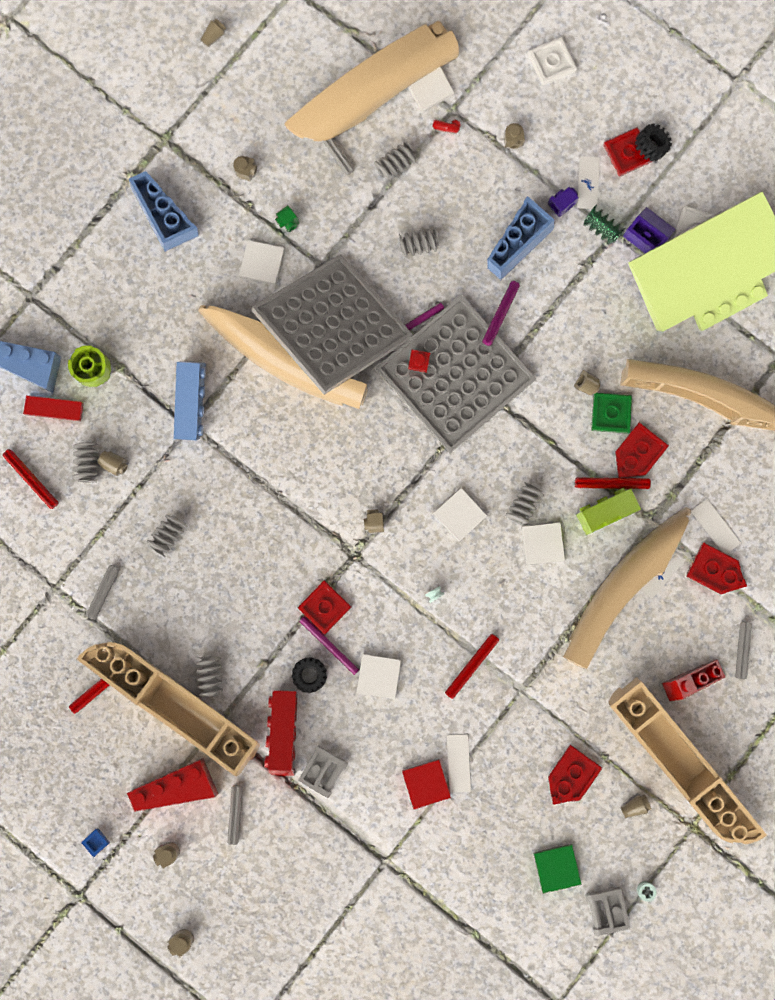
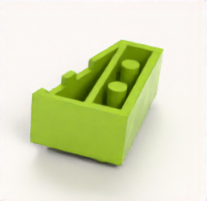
(608, 510)

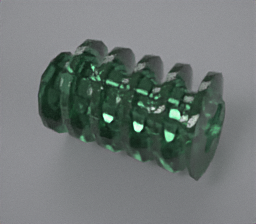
(603, 226)

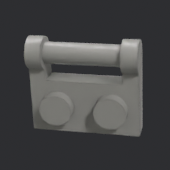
(316, 769)
(614, 910)

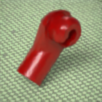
(452, 127)

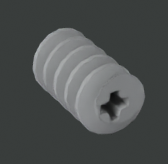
(395, 160)
(419, 242)
(84, 462)
(524, 504)
(166, 534)
(209, 676)

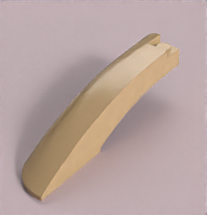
(261, 347)
(714, 393)
(634, 571)

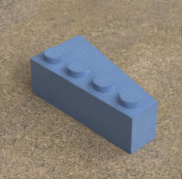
(164, 216)
(520, 238)
(30, 364)
(189, 400)

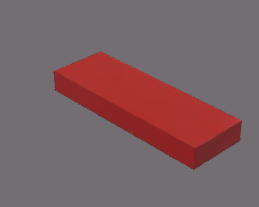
(53, 408)

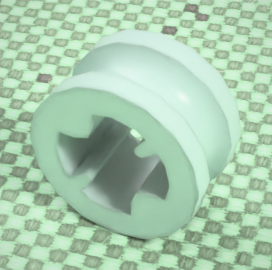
(434, 594)
(640, 887)

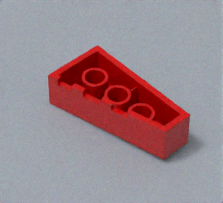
(281, 733)
(180, 786)

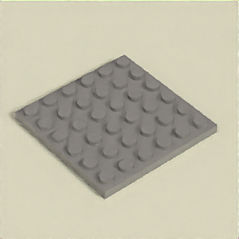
(332, 323)
(463, 378)

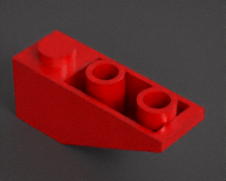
(693, 681)

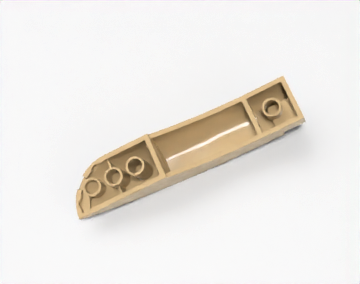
(374, 82)
(171, 704)
(684, 764)

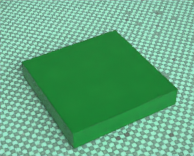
(611, 413)
(557, 868)

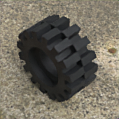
(659, 137)
(297, 675)

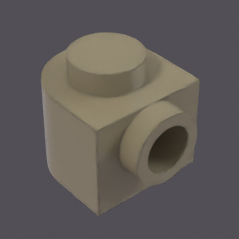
(514, 136)
(245, 167)
(587, 383)
(374, 522)
(166, 854)
(180, 942)

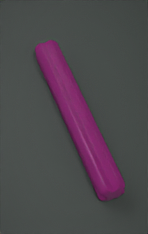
(501, 313)

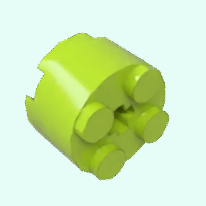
(81, 360)

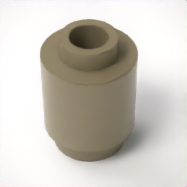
(112, 463)

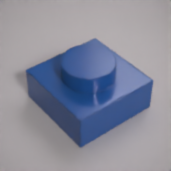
(95, 842)

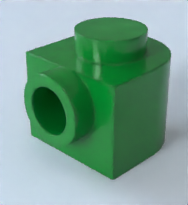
(287, 219)

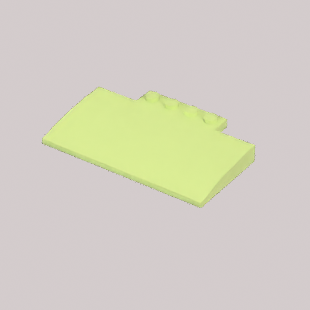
(710, 267)

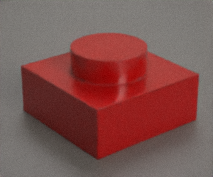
(419, 361)

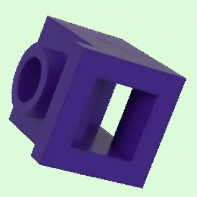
(563, 201)

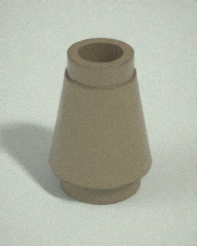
(213, 32)
(637, 806)

